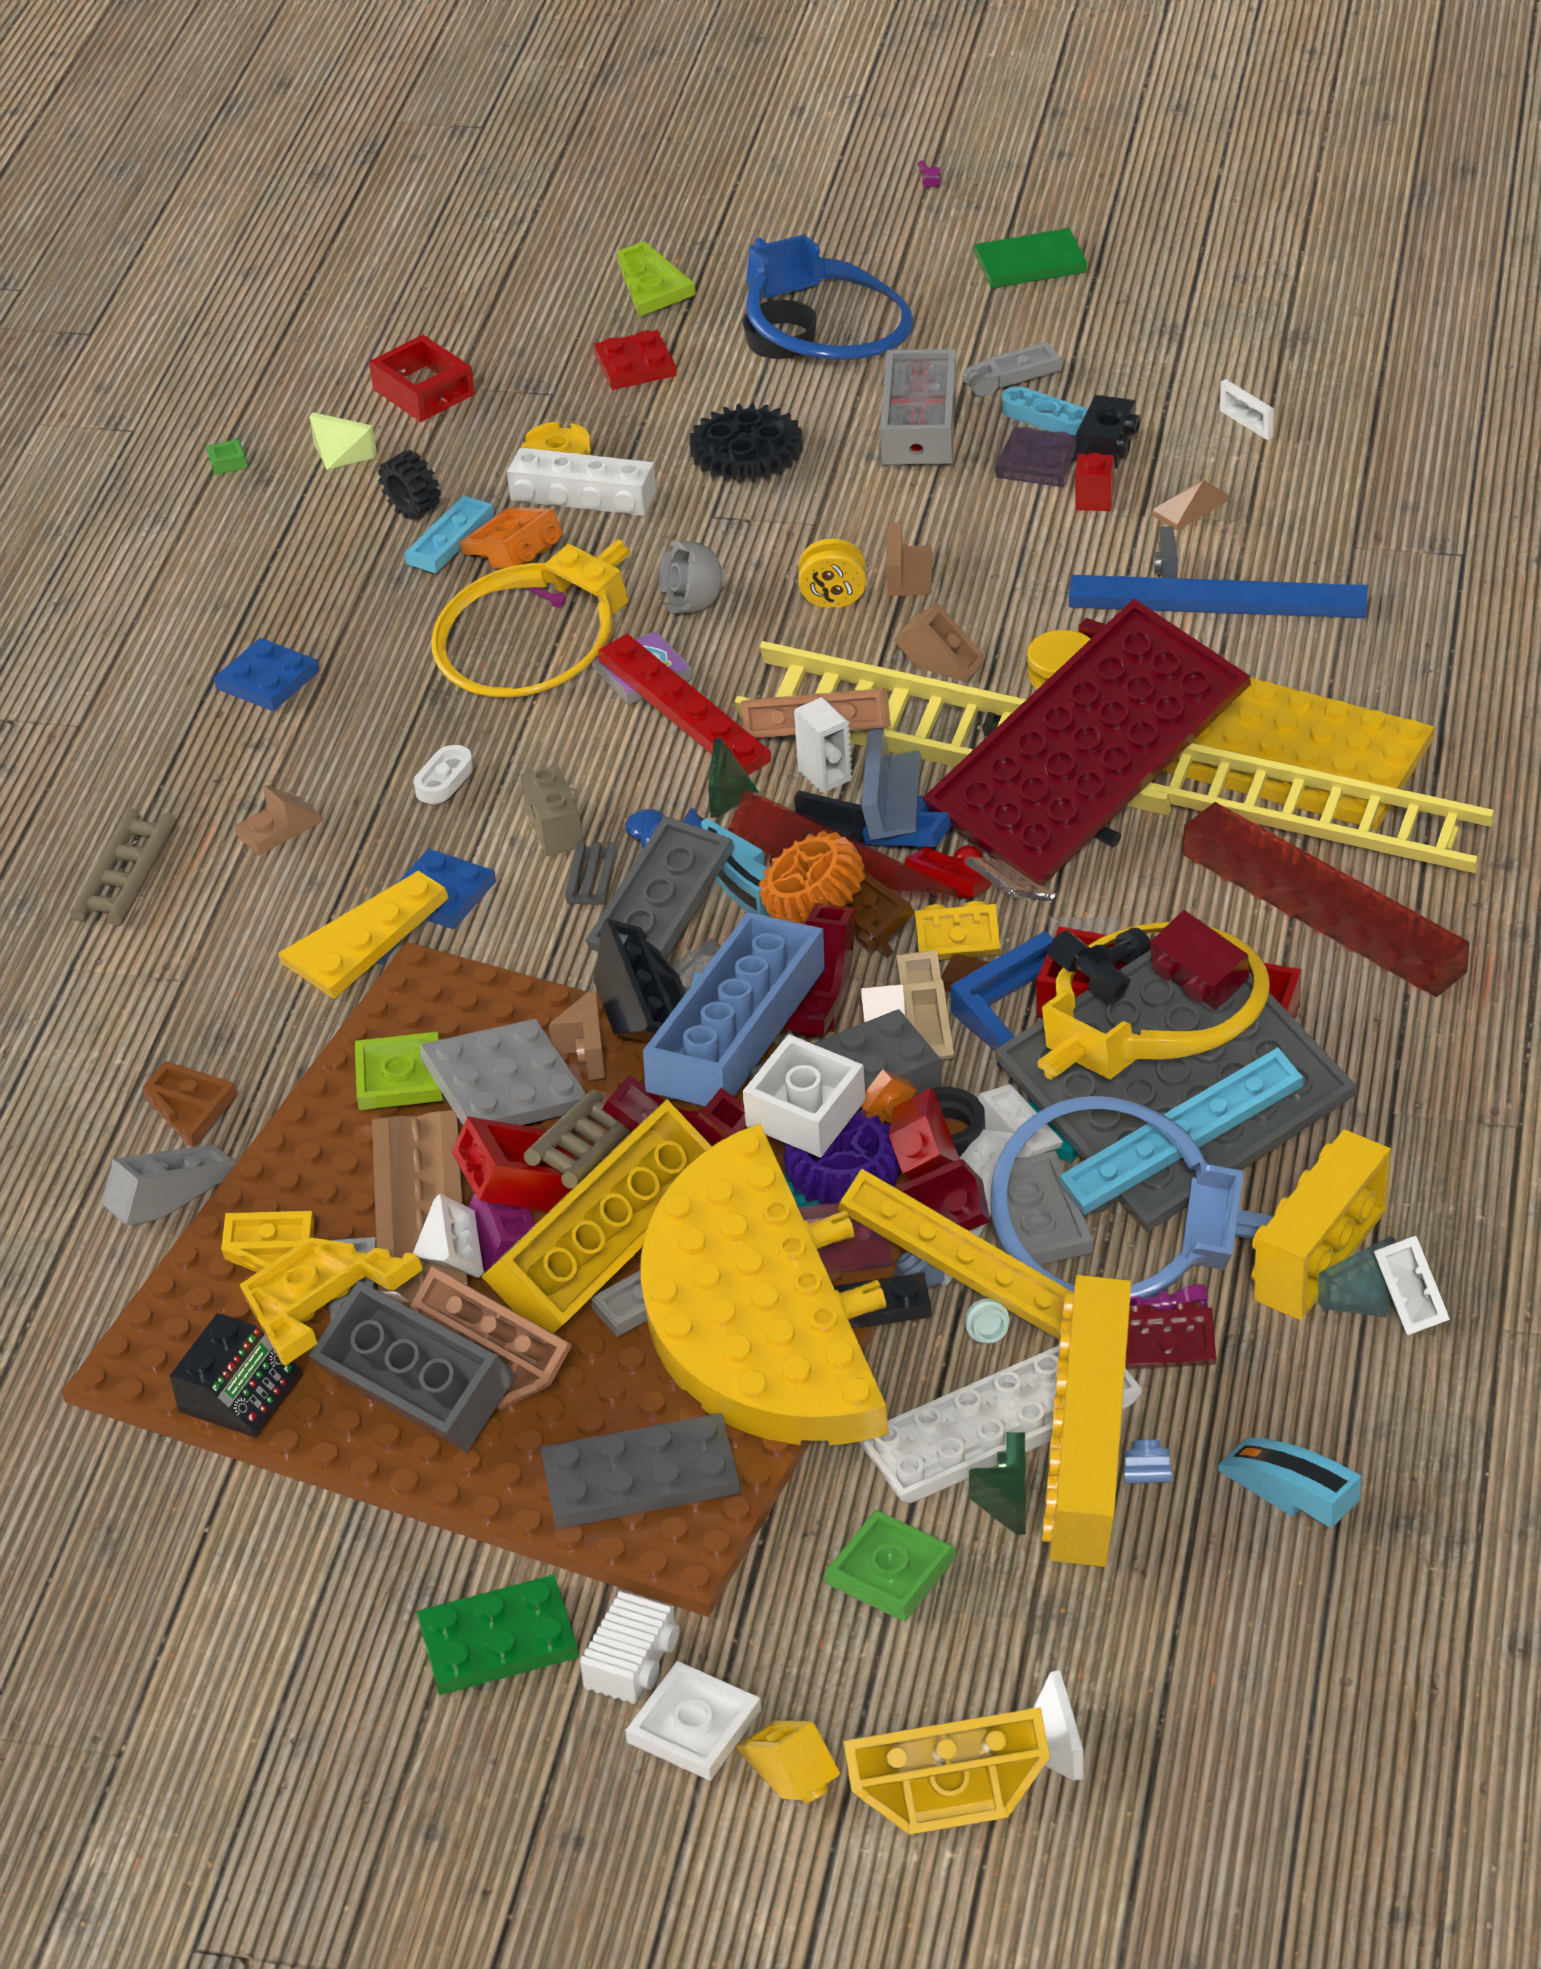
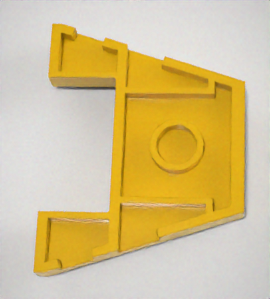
(309, 1278)

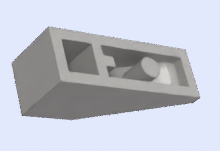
(160, 1182)

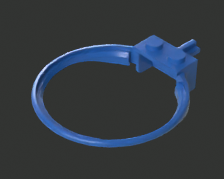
(795, 265)

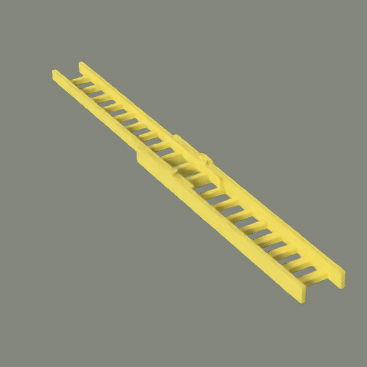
(1154, 796)

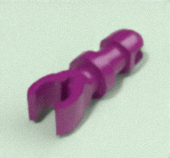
(1192, 1293)

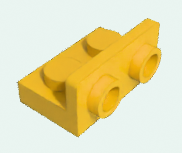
(958, 930)

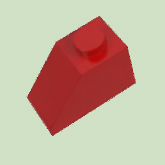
(1094, 482)
(921, 1135)

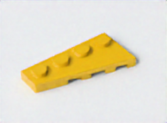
(358, 939)

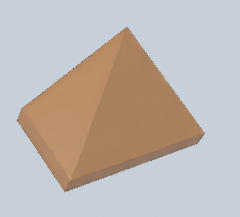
(1190, 504)

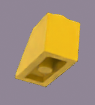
(791, 1759)

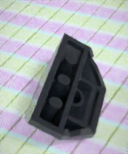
(634, 982)

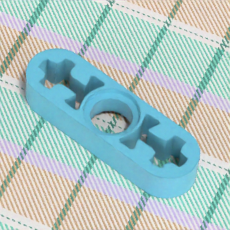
(1028, 404)

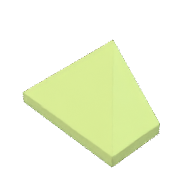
(341, 440)

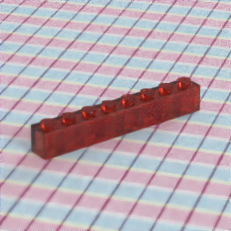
(1327, 899)

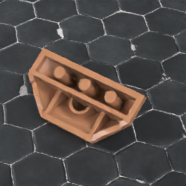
(520, 1343)

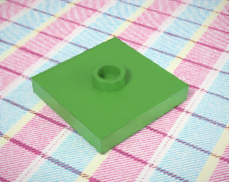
(890, 1565)

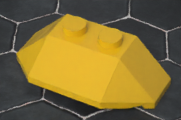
(949, 1770)

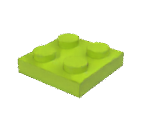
(393, 1072)

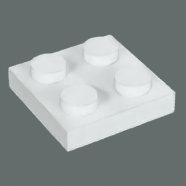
(693, 1720)

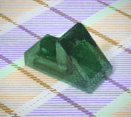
(1003, 1489)

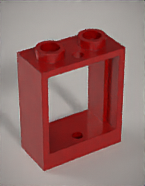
(422, 401)
(496, 1167)

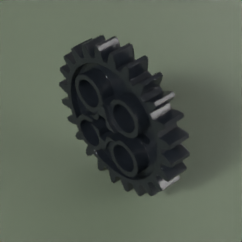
(746, 442)

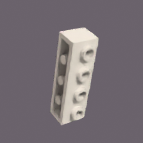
(581, 481)

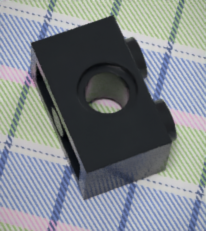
(1108, 427)

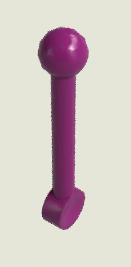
(557, 599)

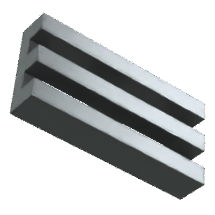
(594, 854)

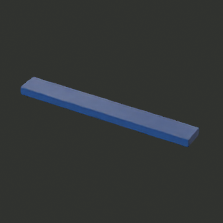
(1220, 596)

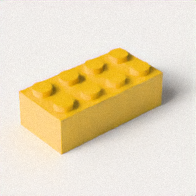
(1320, 1222)

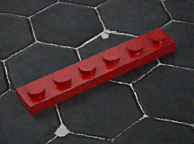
(681, 701)

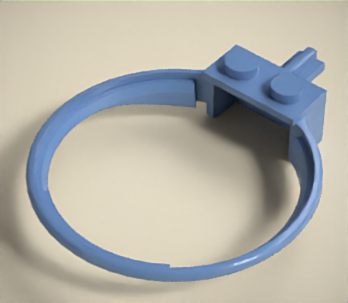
(1212, 1209)

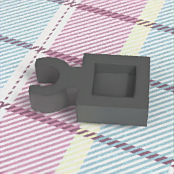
(1166, 559)

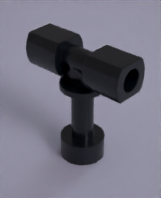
(1099, 961)

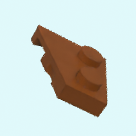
(188, 1099)

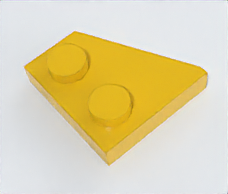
(262, 1237)

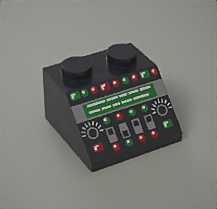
(232, 1377)

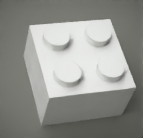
(804, 1095)

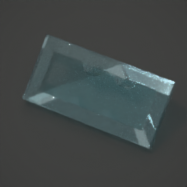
(1356, 1284)

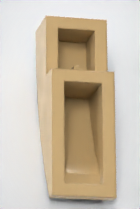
(926, 999)

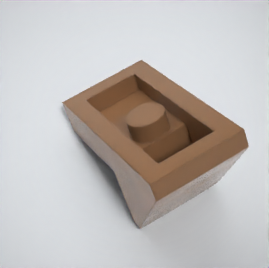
(282, 820)
(580, 1032)

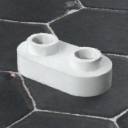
(443, 774)

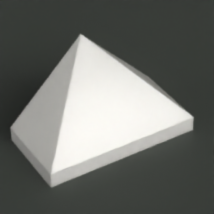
(1246, 409)
(1008, 1111)
(451, 1237)
(1411, 1285)
(1060, 1729)

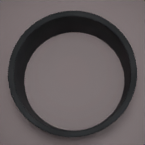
(781, 312)

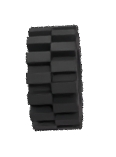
(409, 484)

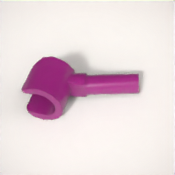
(930, 175)

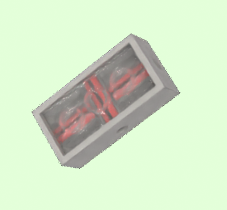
(919, 407)

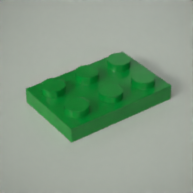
(497, 1634)

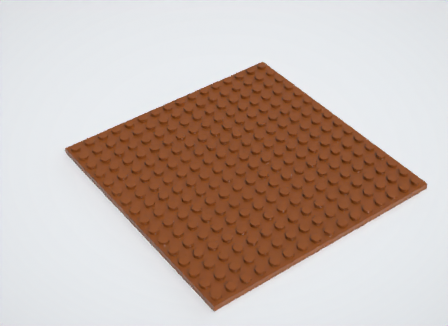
(328, 1435)

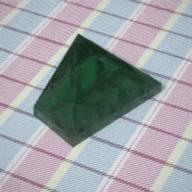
(726, 780)

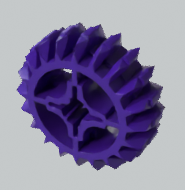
(843, 1160)

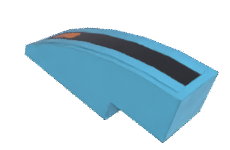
(741, 871)
(1294, 1479)

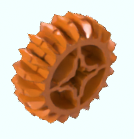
(811, 872)

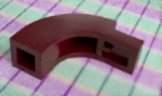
(825, 999)
(715, 1122)

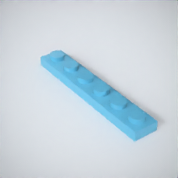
(1201, 1116)

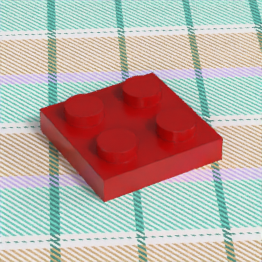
(634, 359)

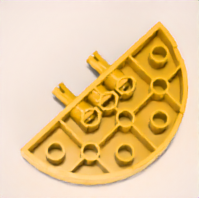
(749, 1307)

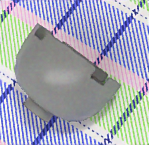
(690, 577)

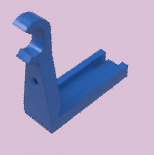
(994, 981)

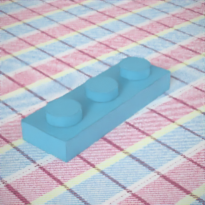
(443, 537)

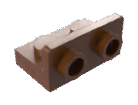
(878, 915)

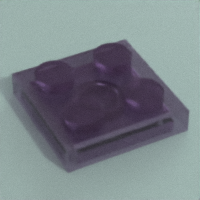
(1037, 457)

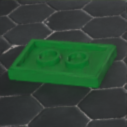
(1030, 258)

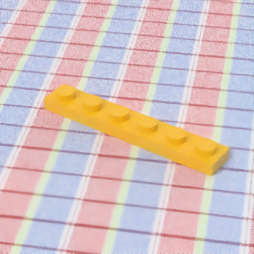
(955, 1251)

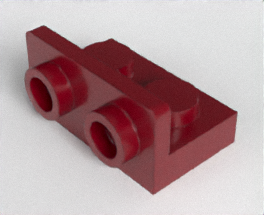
(953, 1193)
(1170, 1337)

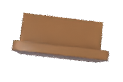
(907, 566)

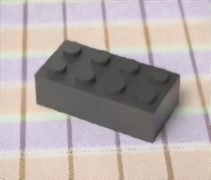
(885, 1044)
(412, 1366)

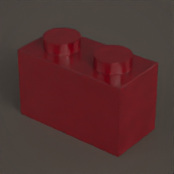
(1199, 960)

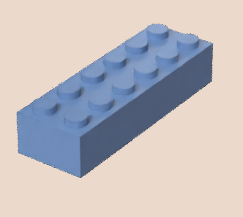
(734, 1009)

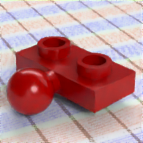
(951, 869)

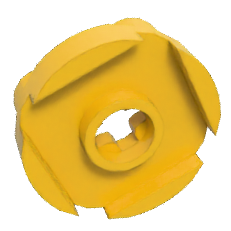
(559, 439)

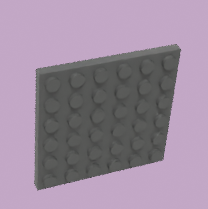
(1167, 1083)

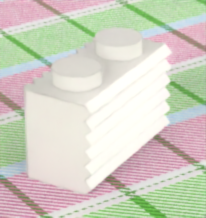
(823, 744)
(629, 1647)

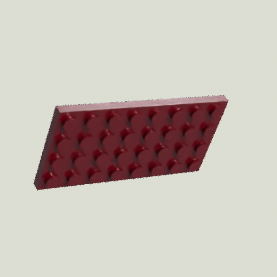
(1087, 742)

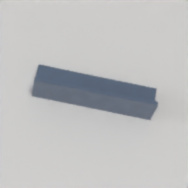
(890, 788)

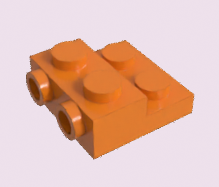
(514, 536)

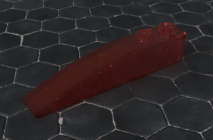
(777, 827)

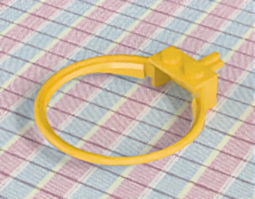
(563, 569)
(1114, 1051)

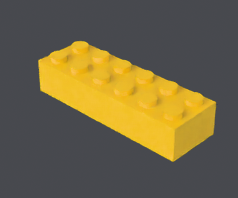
(596, 1223)
(1087, 1421)

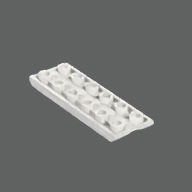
(967, 1427)

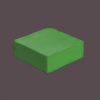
(226, 456)

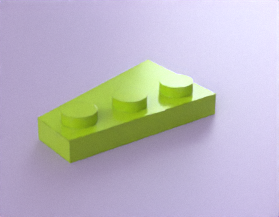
(652, 278)

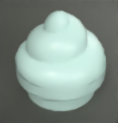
(987, 1321)

